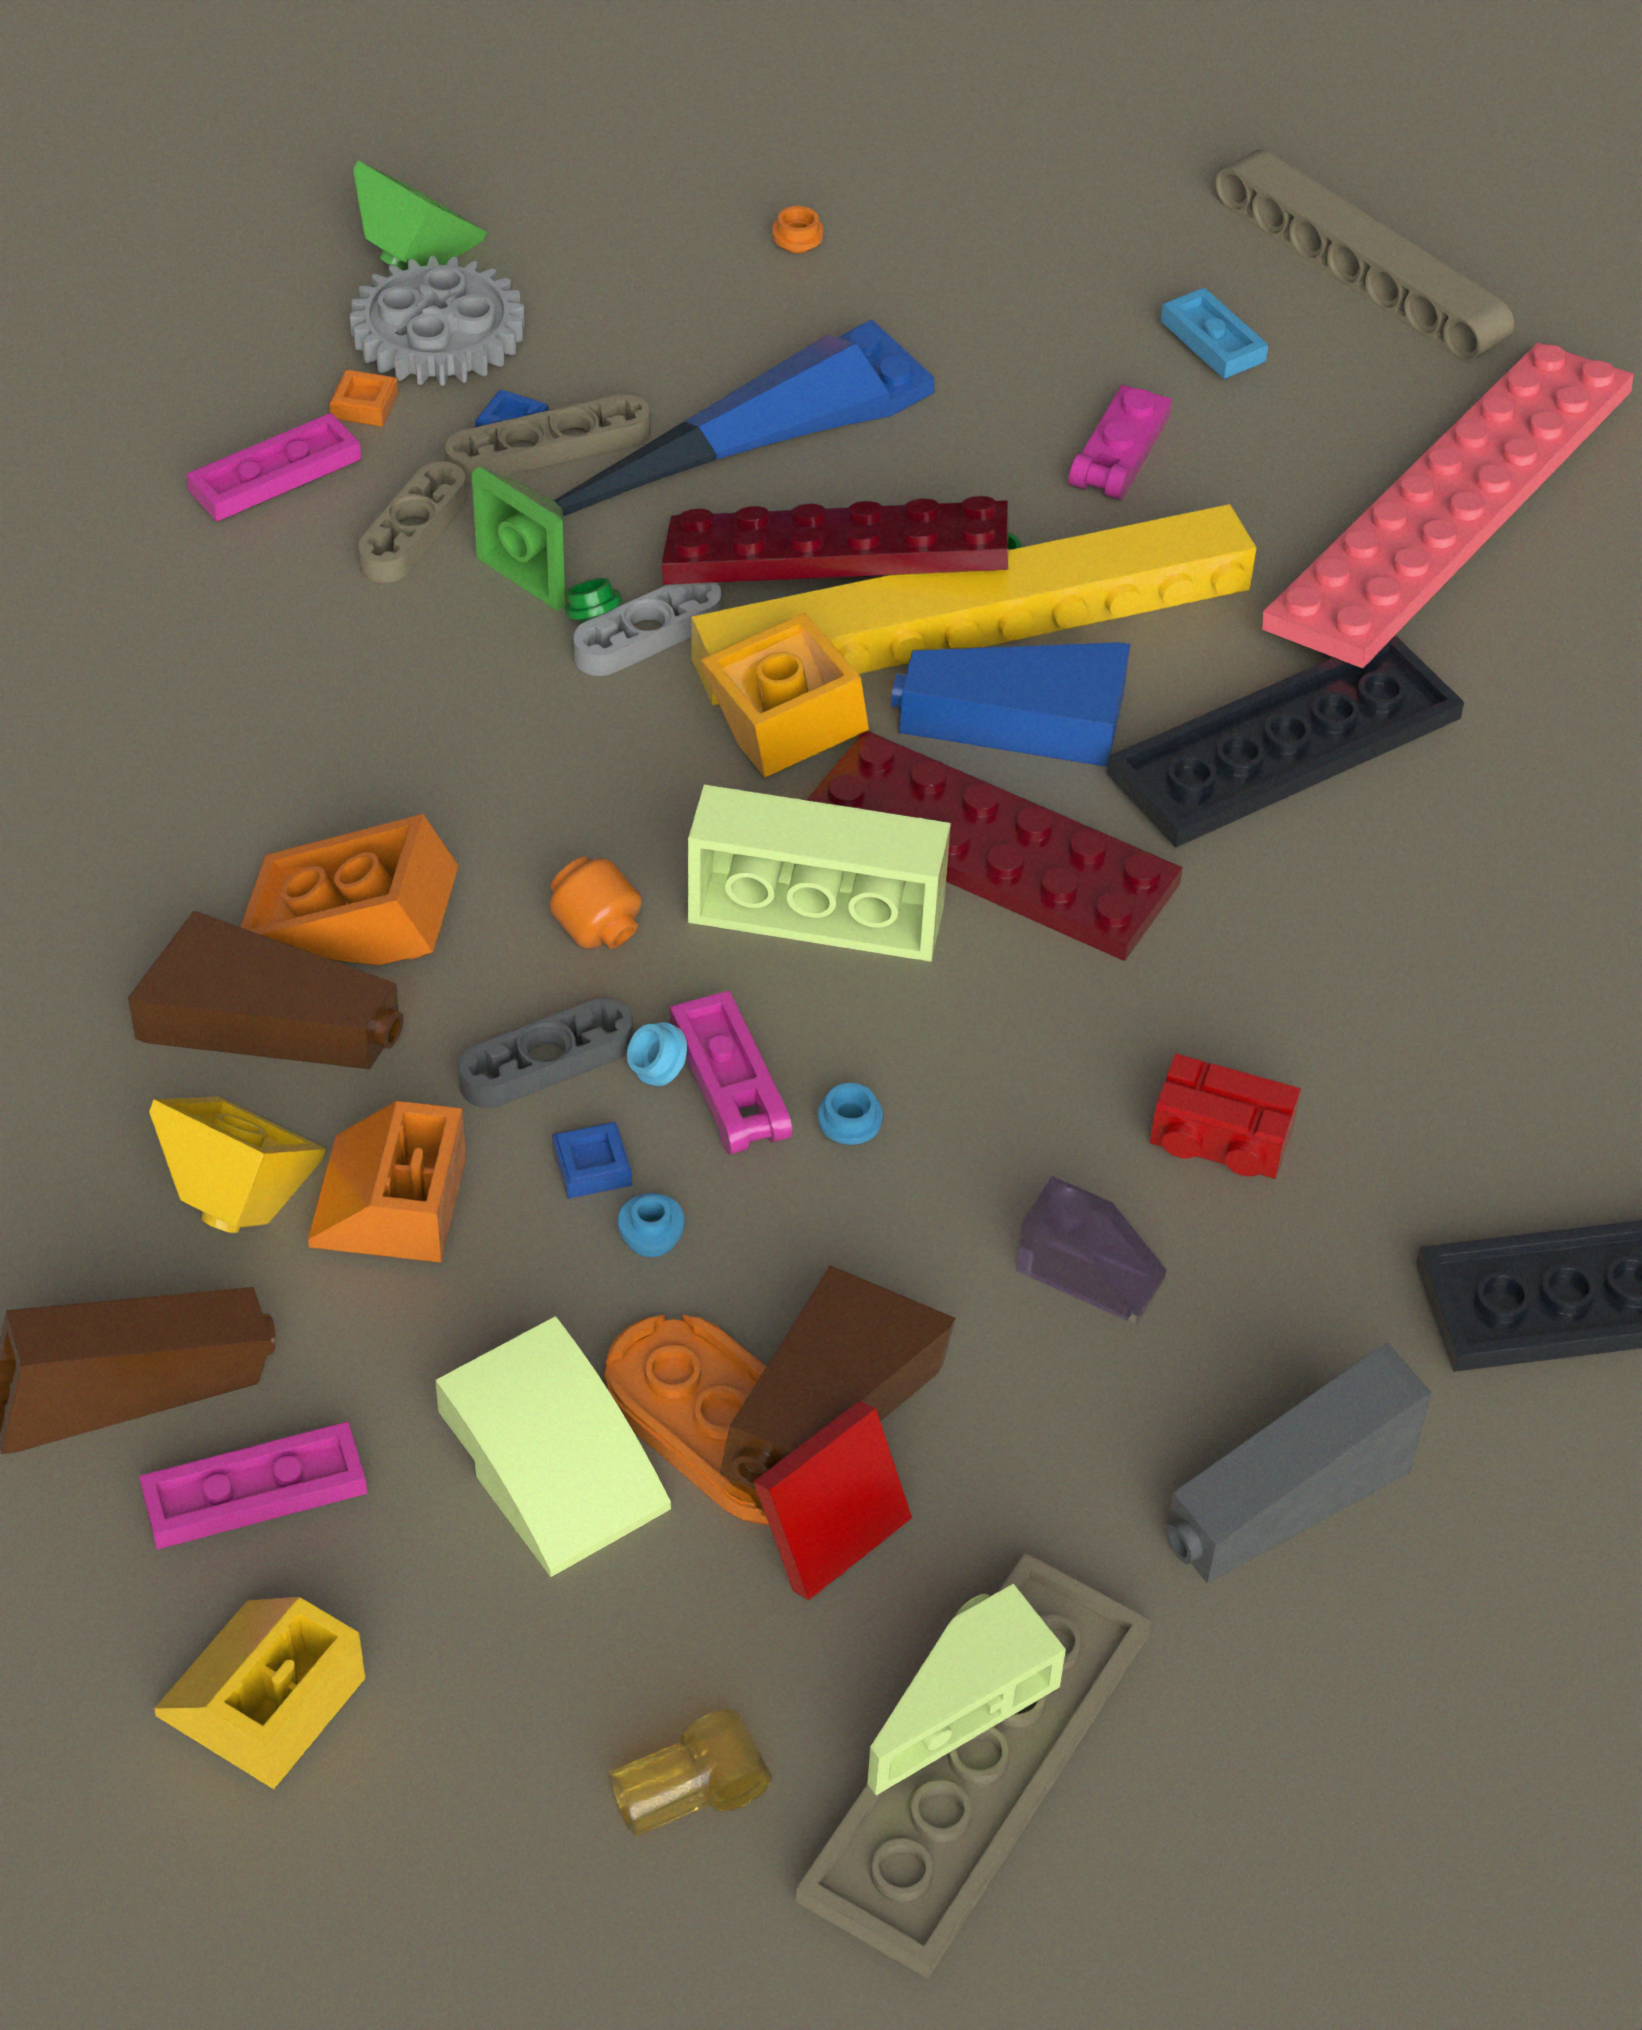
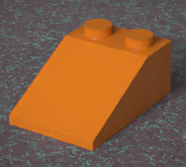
(357, 894)

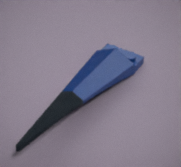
(815, 390)

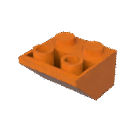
(393, 1183)

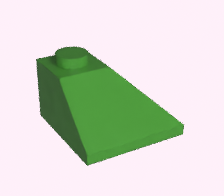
(410, 222)
(520, 535)

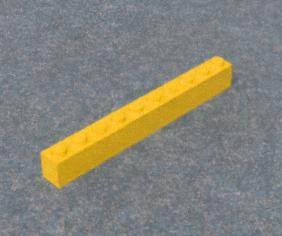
(1042, 592)

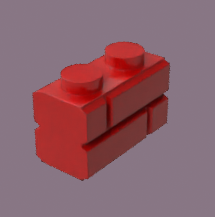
(1224, 1116)

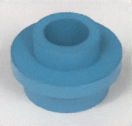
(850, 1101)
(656, 1237)

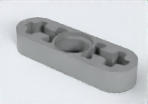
(612, 641)

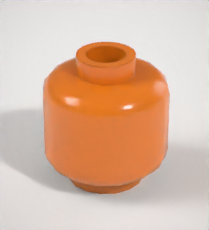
(595, 903)

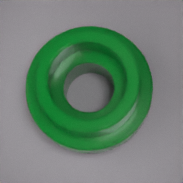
(591, 599)

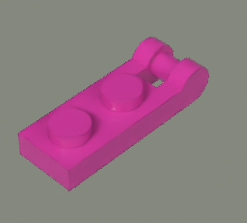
(1121, 442)
(731, 1072)

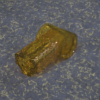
(709, 1766)

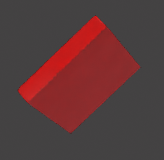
(833, 1499)

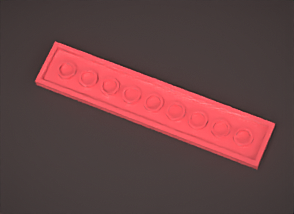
(1447, 505)

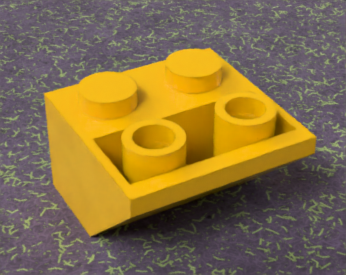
(267, 1685)

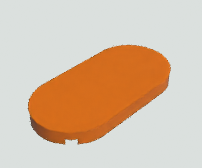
(680, 1395)

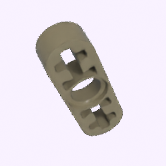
(411, 542)

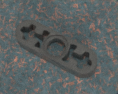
(535, 1074)

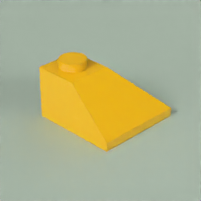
(231, 1159)

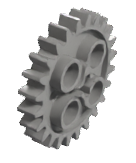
(437, 320)

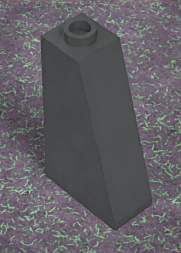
(1302, 1466)

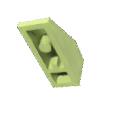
(980, 1672)

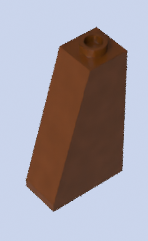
(263, 999)
(842, 1349)
(123, 1360)

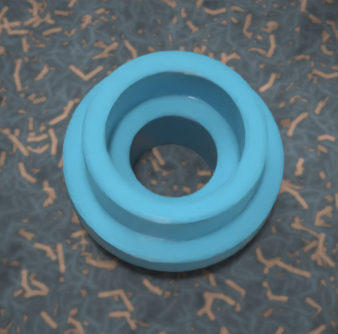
(657, 1053)

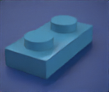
(1214, 333)

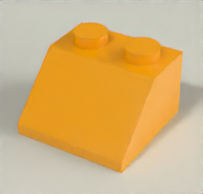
(787, 694)

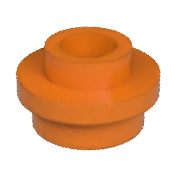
(798, 229)

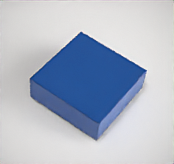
(592, 1160)

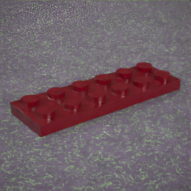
(836, 541)
(1011, 846)

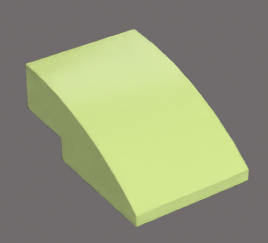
(551, 1446)

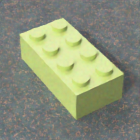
(817, 872)

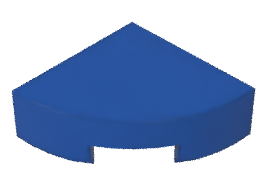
(508, 406)

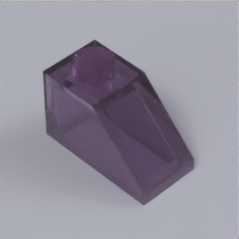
(1088, 1251)

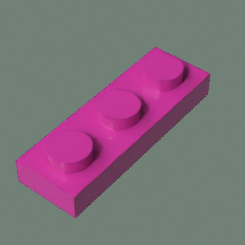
(273, 466)
(252, 1485)

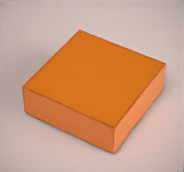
(364, 398)

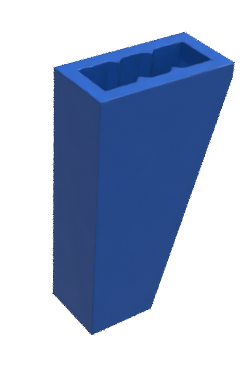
(1017, 698)

